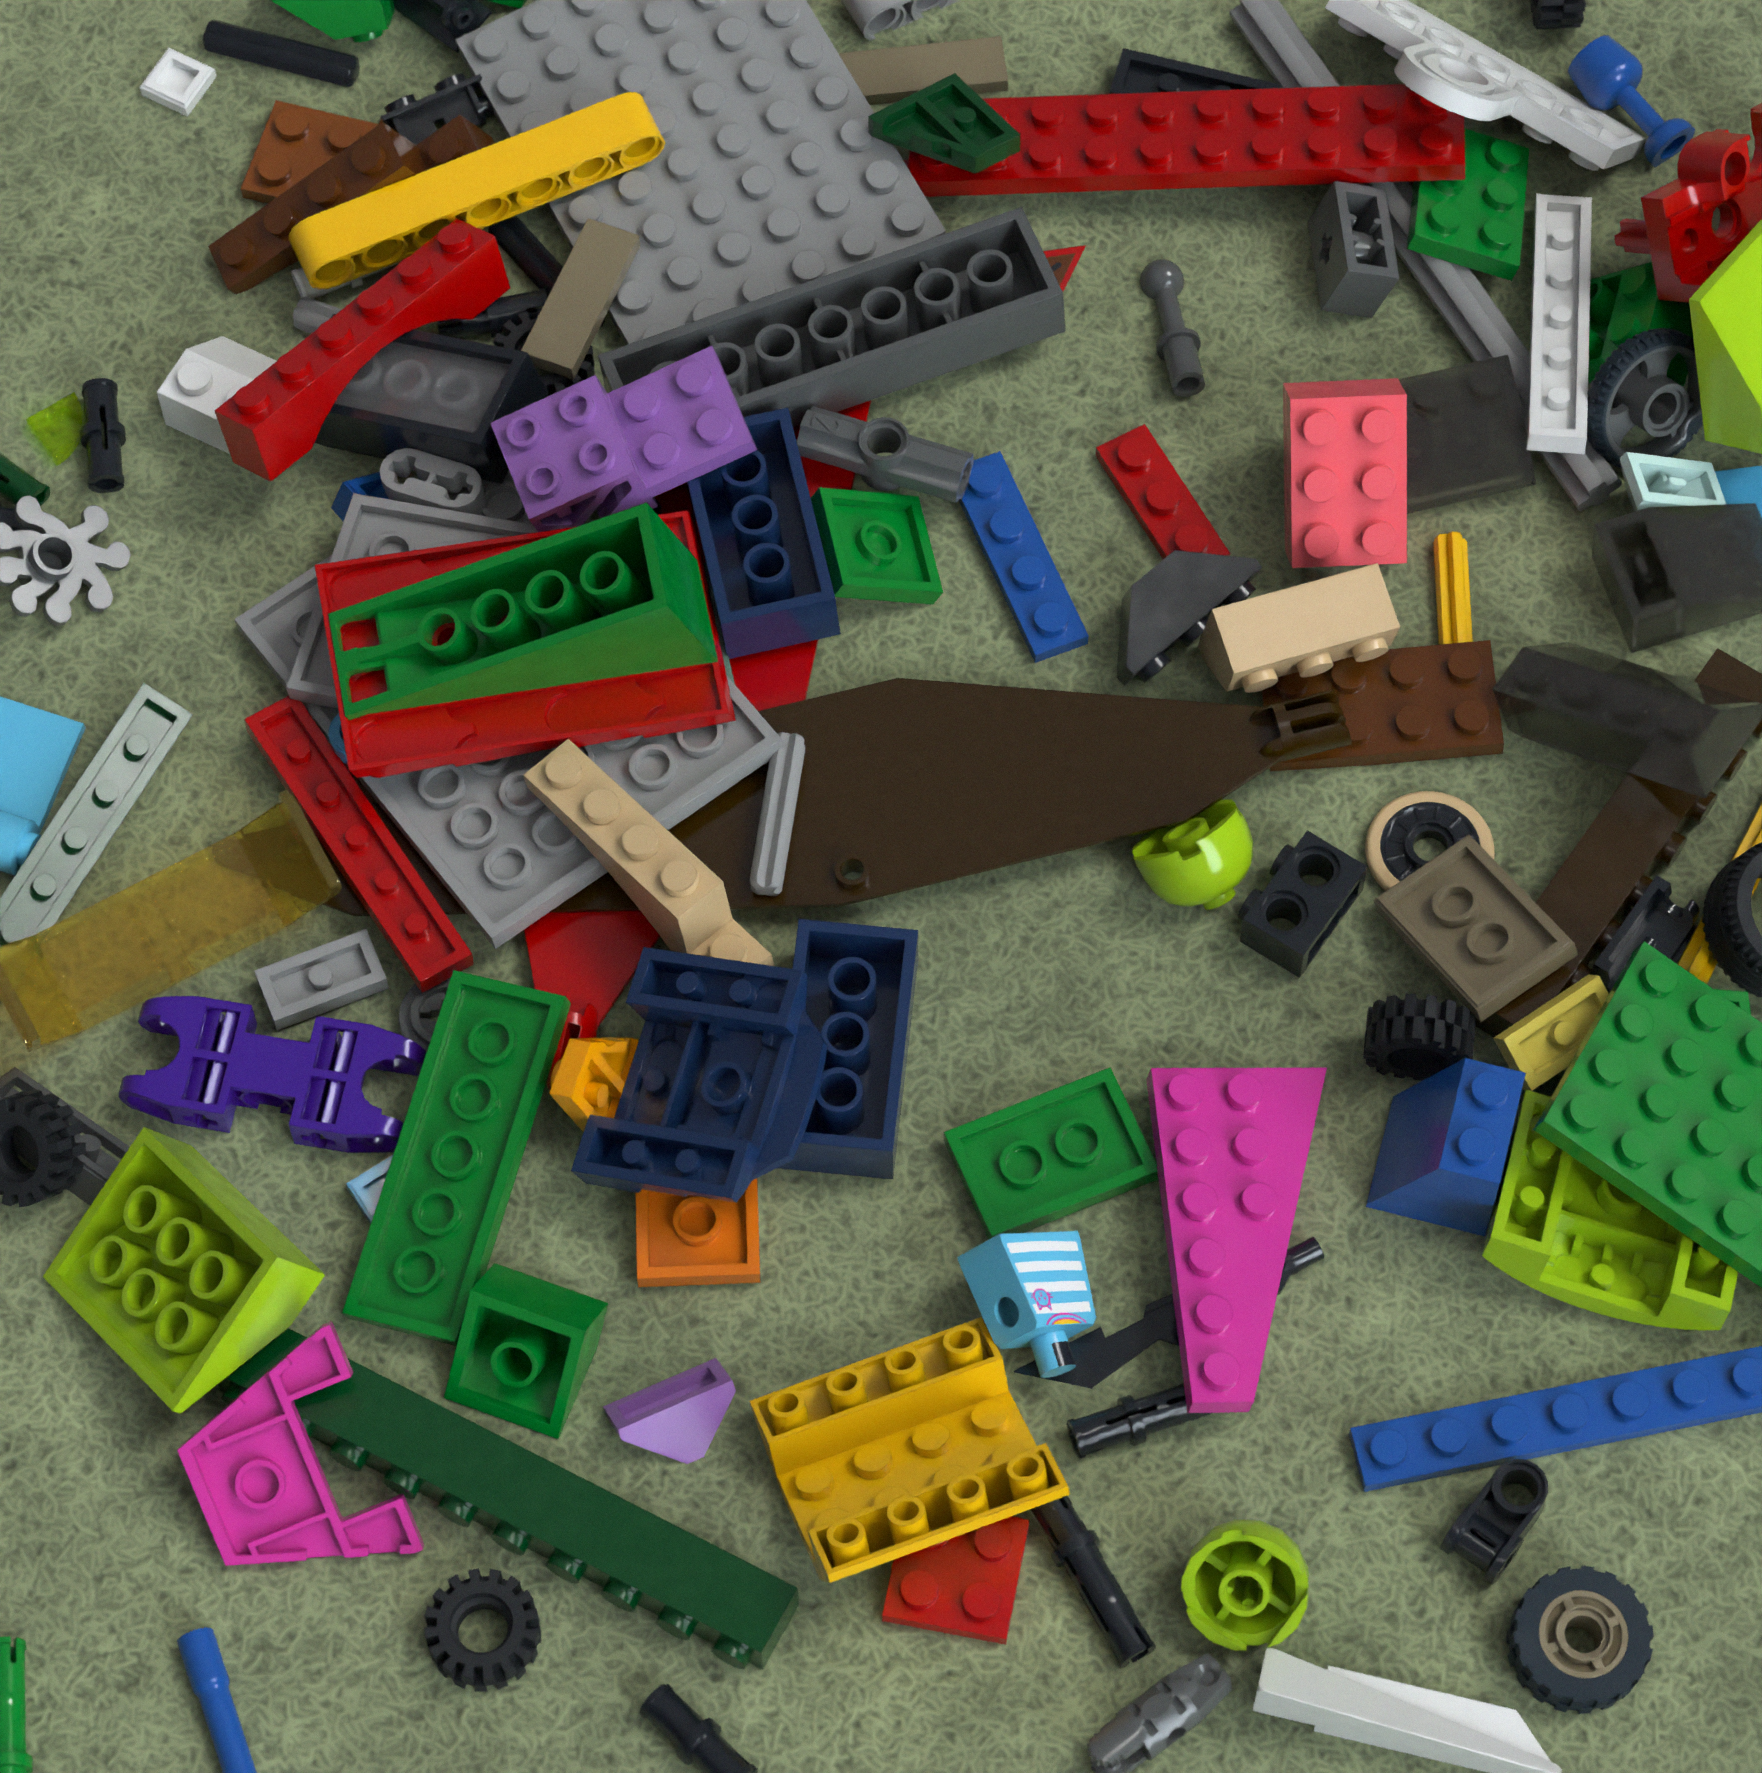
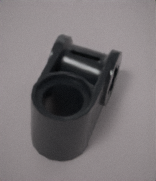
(1491, 1527)

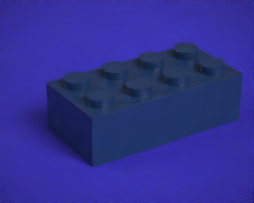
(764, 544)
(863, 1008)

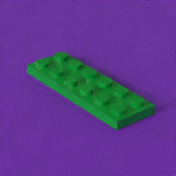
(456, 1156)

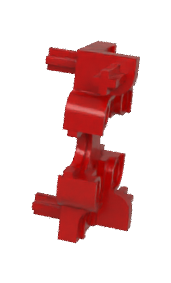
(1678, 216)

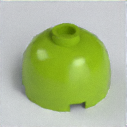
(1198, 858)
(1246, 1585)

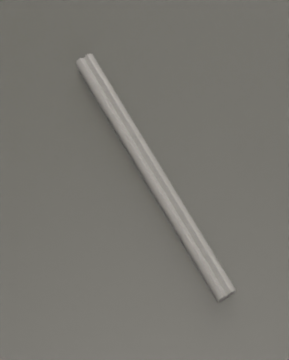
(1449, 286)

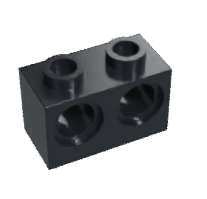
(1310, 908)

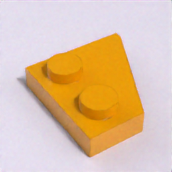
(592, 1076)

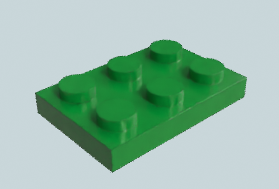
(1475, 218)
(1051, 1155)

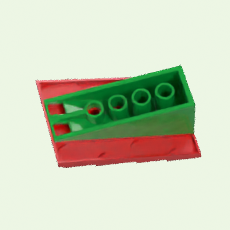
(523, 643)

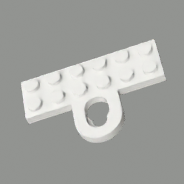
(1484, 84)

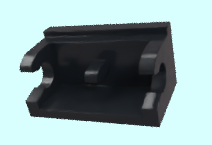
(1653, 921)

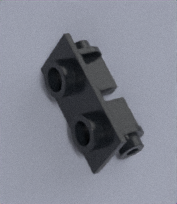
(445, 18)
(452, 97)

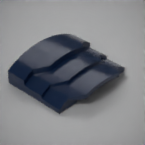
(714, 1080)

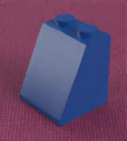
(1448, 1146)

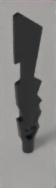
(1101, 1356)

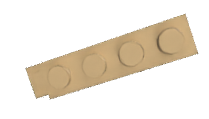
(648, 862)

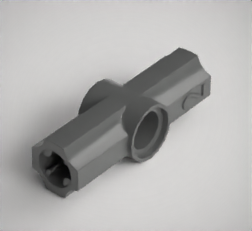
(913, 462)

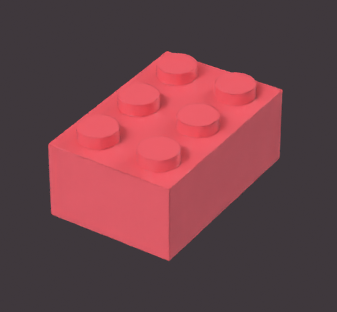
(1345, 472)

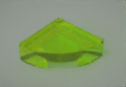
(58, 427)

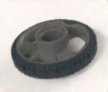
(1643, 396)

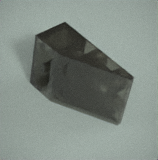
(1680, 569)

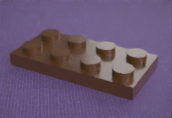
(1406, 706)

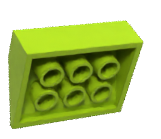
(1729, 347)
(180, 1271)

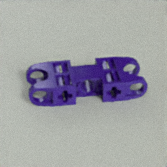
(231, 1066)

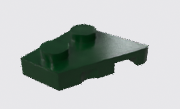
(948, 125)

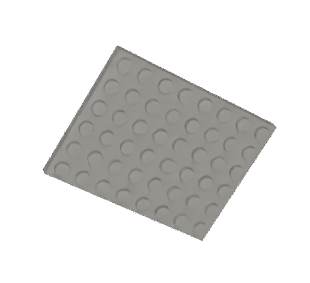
(760, 158)
(479, 821)

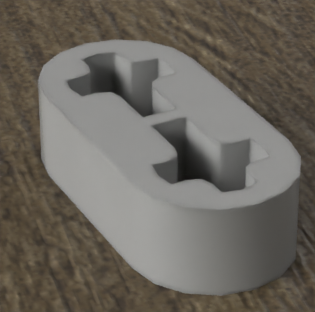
(434, 481)

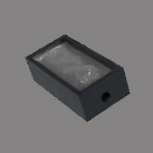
(435, 399)

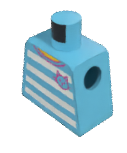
(1032, 1293)

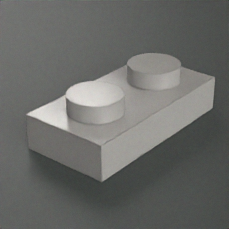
(321, 979)

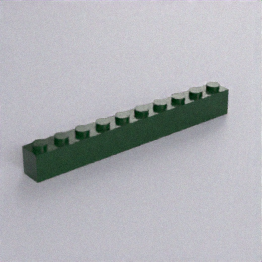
(540, 1509)

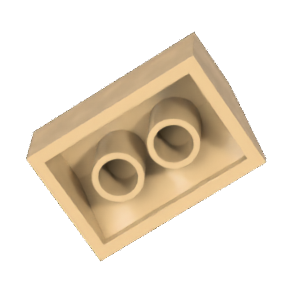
(1299, 630)

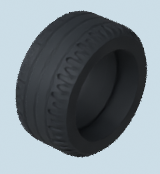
(1730, 921)

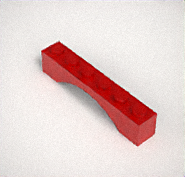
(284, 407)

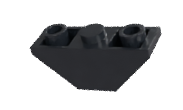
(1175, 605)

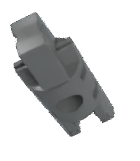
(1159, 1716)

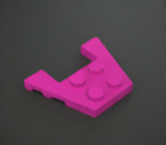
(265, 1480)

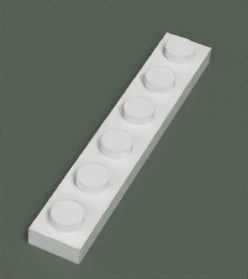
(1559, 324)

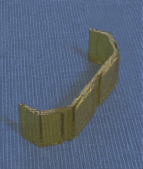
(165, 927)

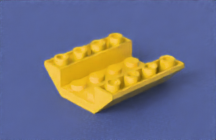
(903, 1451)

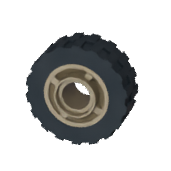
(1601, 1608)

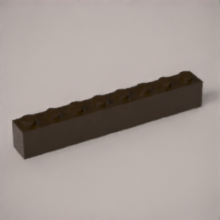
(1620, 854)

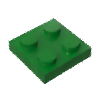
(876, 546)

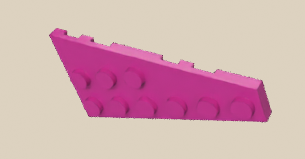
(1229, 1191)

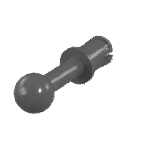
(1178, 345)

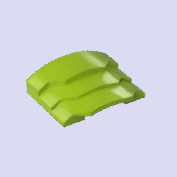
(1594, 1244)

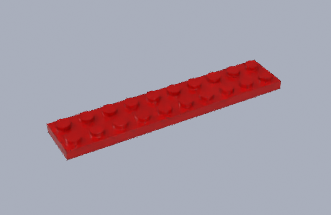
(1212, 141)

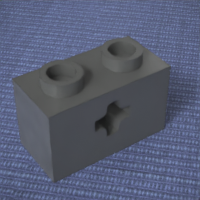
(1353, 249)

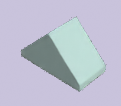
(1669, 481)

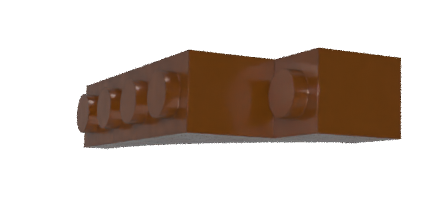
(378, 159)

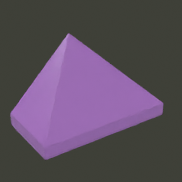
(677, 1413)

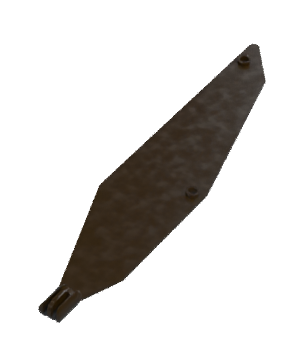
(963, 781)

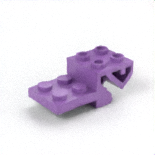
(622, 446)

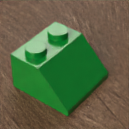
(524, 1349)

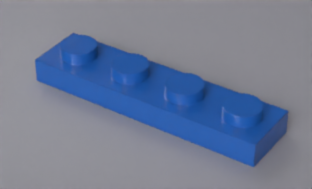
(1020, 561)

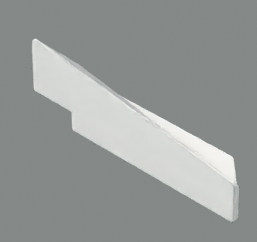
(1399, 1716)

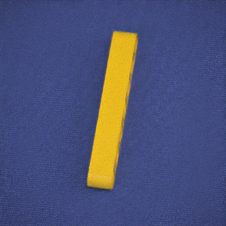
(477, 189)

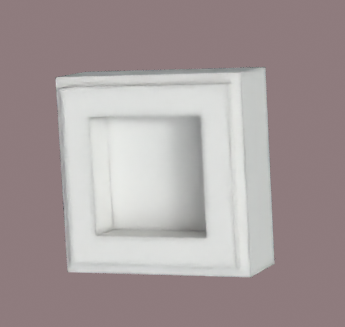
(178, 82)

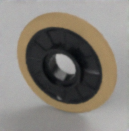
(1416, 817)

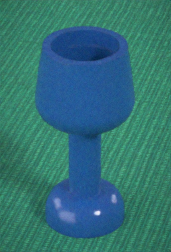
(1609, 78)

